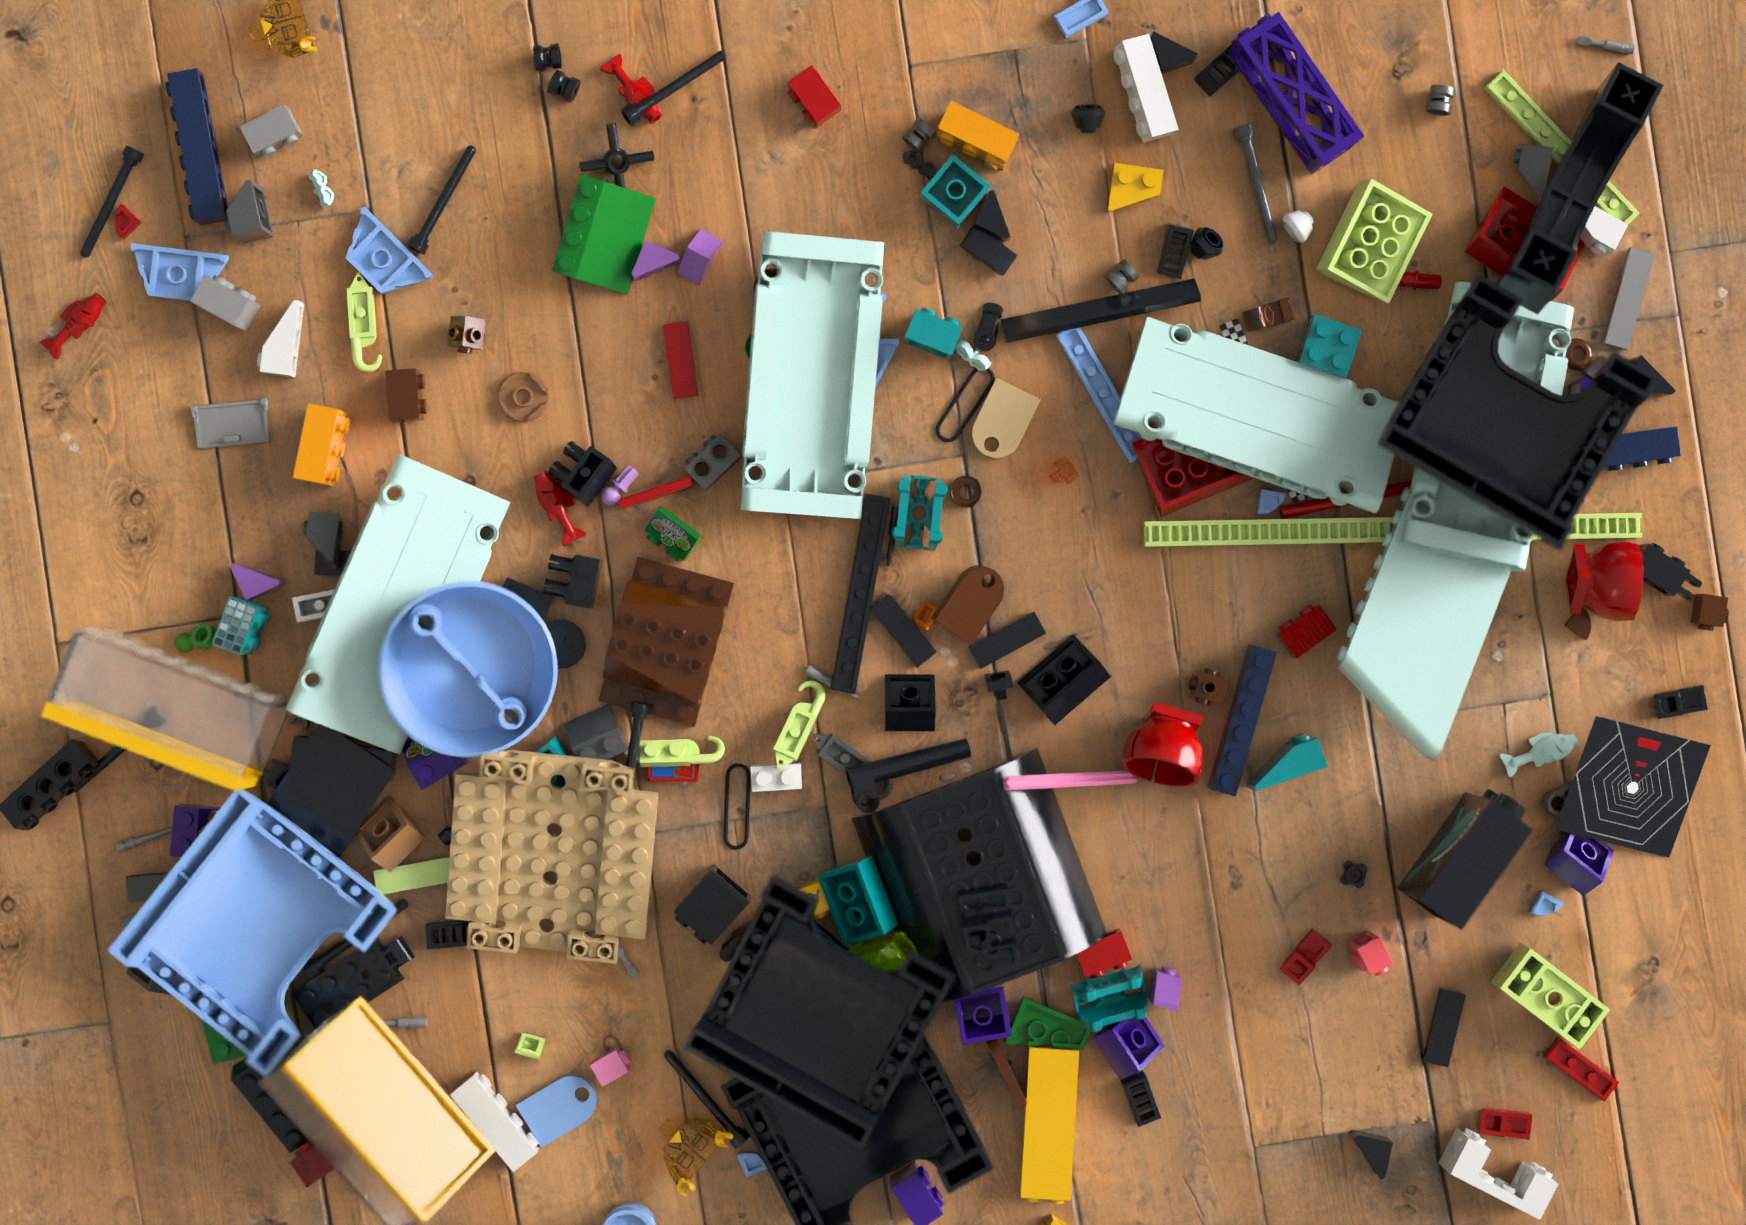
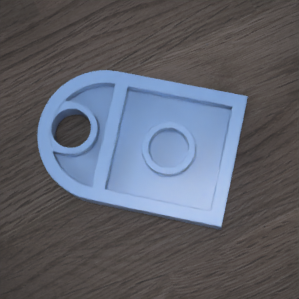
(557, 1109)

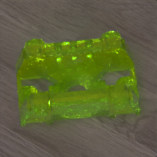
(884, 952)

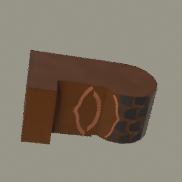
(1269, 315)

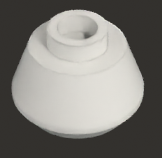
(1298, 225)

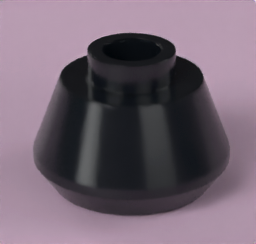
(1088, 117)
(1206, 243)

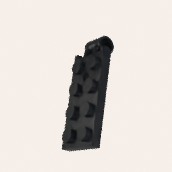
(346, 983)

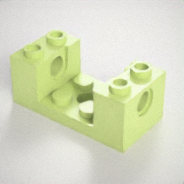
(1529, 982)

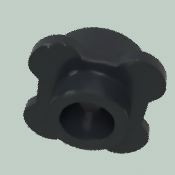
(1360, 871)

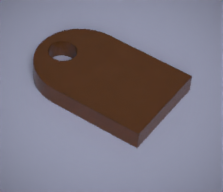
(969, 603)
(1007, 1072)

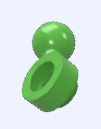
(201, 637)

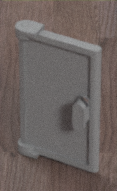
(226, 422)

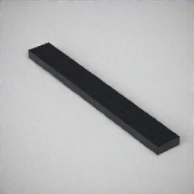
(1100, 310)
(860, 593)

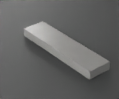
(1628, 299)

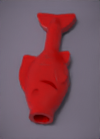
(632, 90)
(78, 318)
(555, 502)

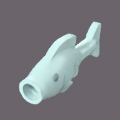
(1545, 749)

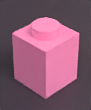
(611, 1065)

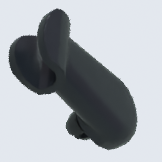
(987, 330)

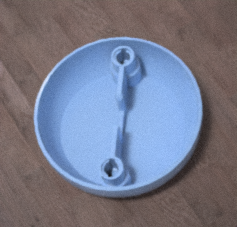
(467, 668)

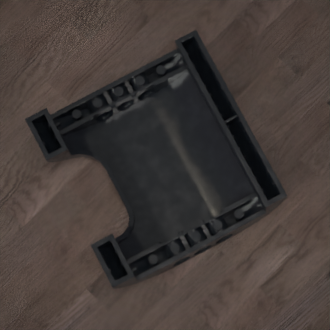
(1504, 434)
(815, 1018)
(823, 1172)

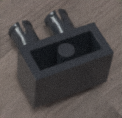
(588, 475)
(583, 581)

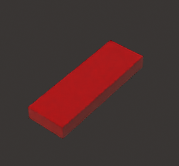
(680, 360)
(655, 493)
(1580, 1069)

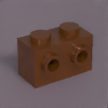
(405, 395)

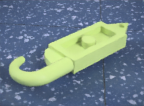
(675, 753)

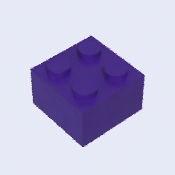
(916, 1194)

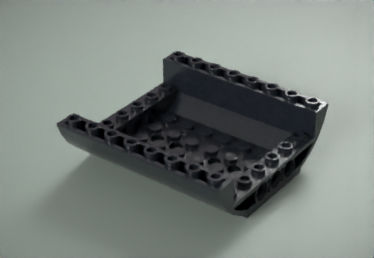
(1020, 846)

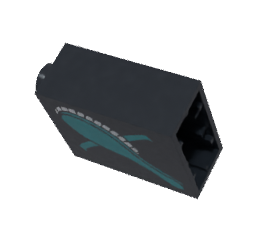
(1467, 856)

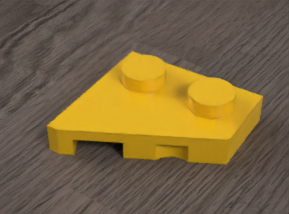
(1132, 185)

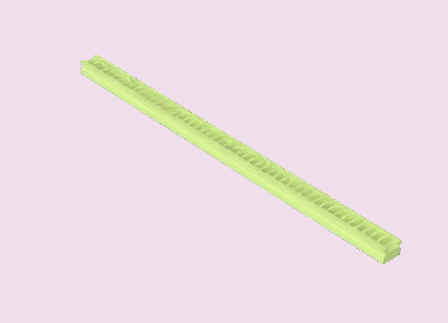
(1340, 530)

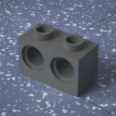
(717, 467)

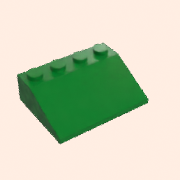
(603, 234)

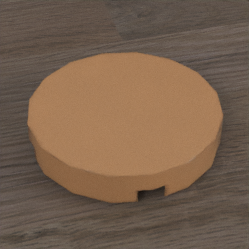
(523, 396)

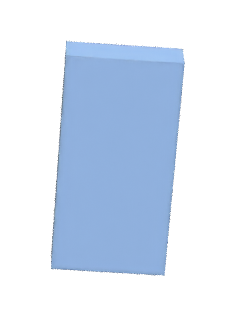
(1080, 16)

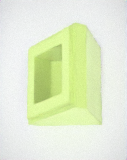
(530, 1046)

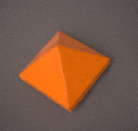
(924, 615)

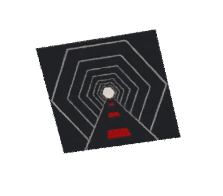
(1632, 786)

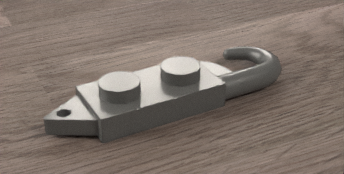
(844, 756)

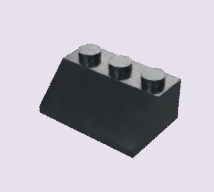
(1064, 679)

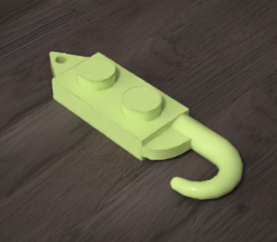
(362, 321)
(798, 726)

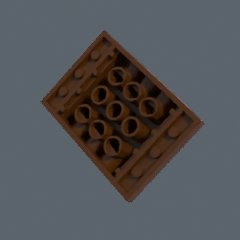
(665, 640)

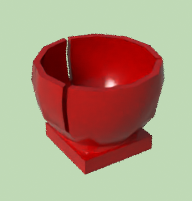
(1606, 580)
(1170, 738)

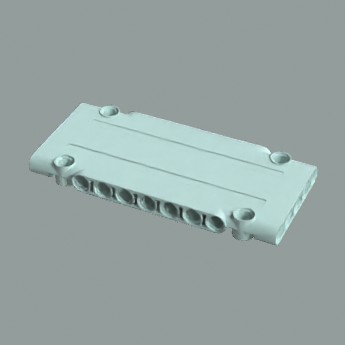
(812, 375)
(1257, 414)
(1455, 522)
(401, 551)

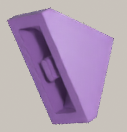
(699, 256)
(653, 260)
(254, 583)

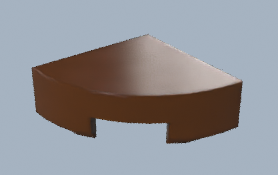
(1580, 624)

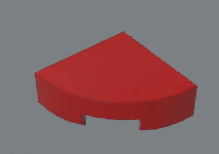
(125, 221)

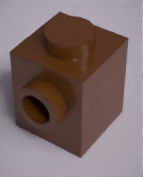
(1709, 611)

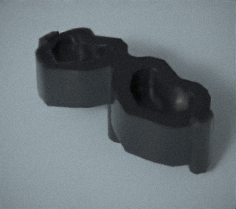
(924, 168)

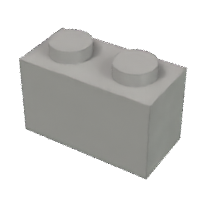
(271, 131)

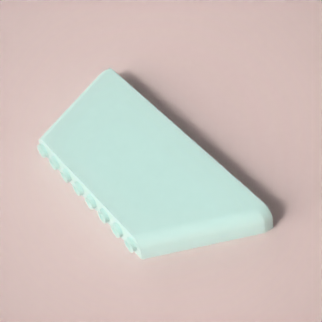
(1420, 634)

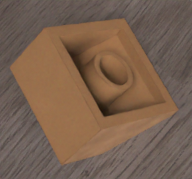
(389, 835)

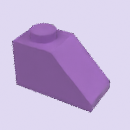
(1165, 988)

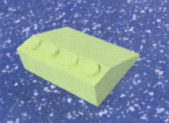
(1374, 240)

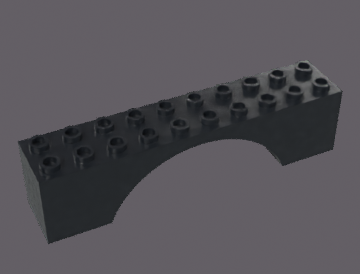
(1586, 167)

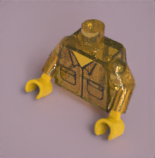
(284, 28)
(689, 1148)

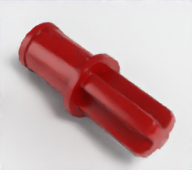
(1420, 280)

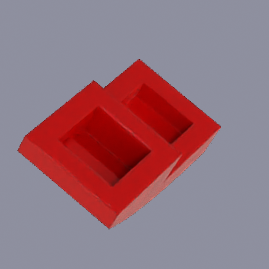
(1305, 956)
(1505, 1123)

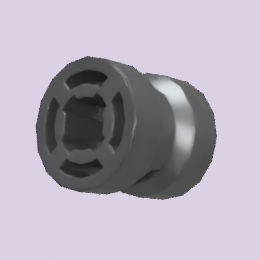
(1440, 100)
(919, 135)
(1121, 276)

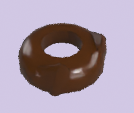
(1588, 354)
(955, 491)

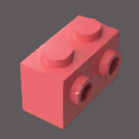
(1369, 954)

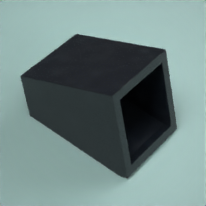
(712, 905)

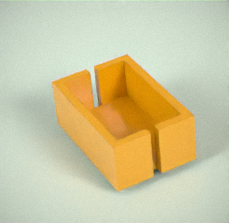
(976, 136)
(321, 445)

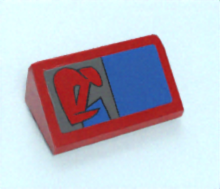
(674, 773)

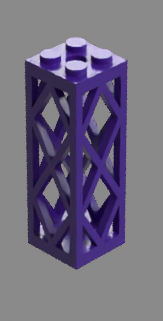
(1309, 83)

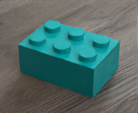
(857, 900)

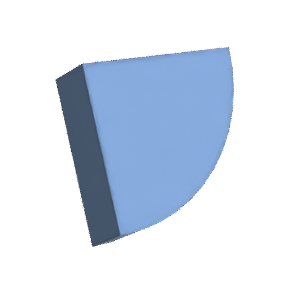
(1269, 501)
(1545, 904)
(750, 1163)

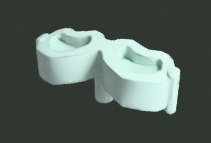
(324, 193)
(975, 359)

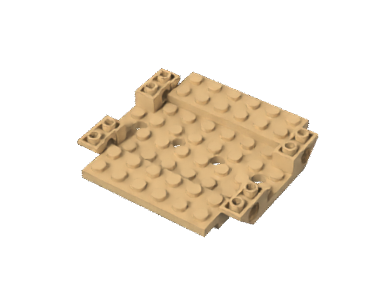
(505, 848)

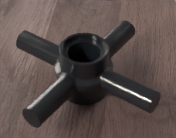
(627, 159)

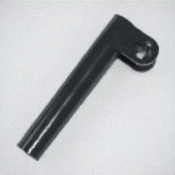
(863, 777)

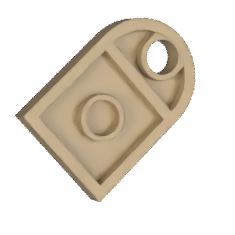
(1004, 418)

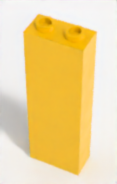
(1048, 1124)

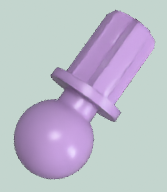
(611, 494)

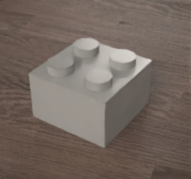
(228, 304)

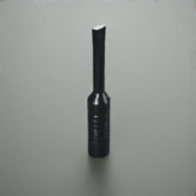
(893, 522)

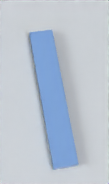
(1098, 386)

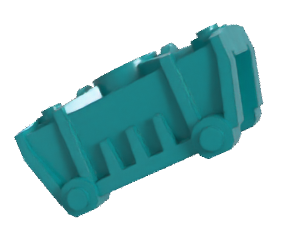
(933, 512)
(1110, 1002)

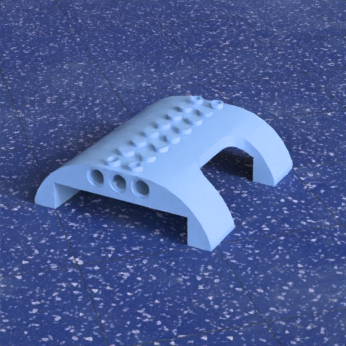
(245, 920)

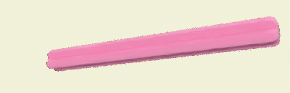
(1068, 780)

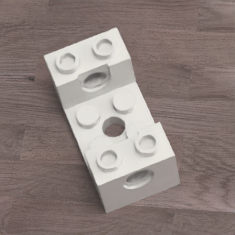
(1529, 1189)

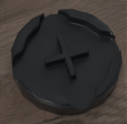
(568, 642)

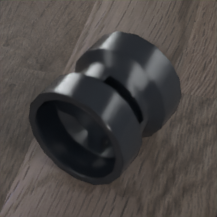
(542, 60)
(564, 86)

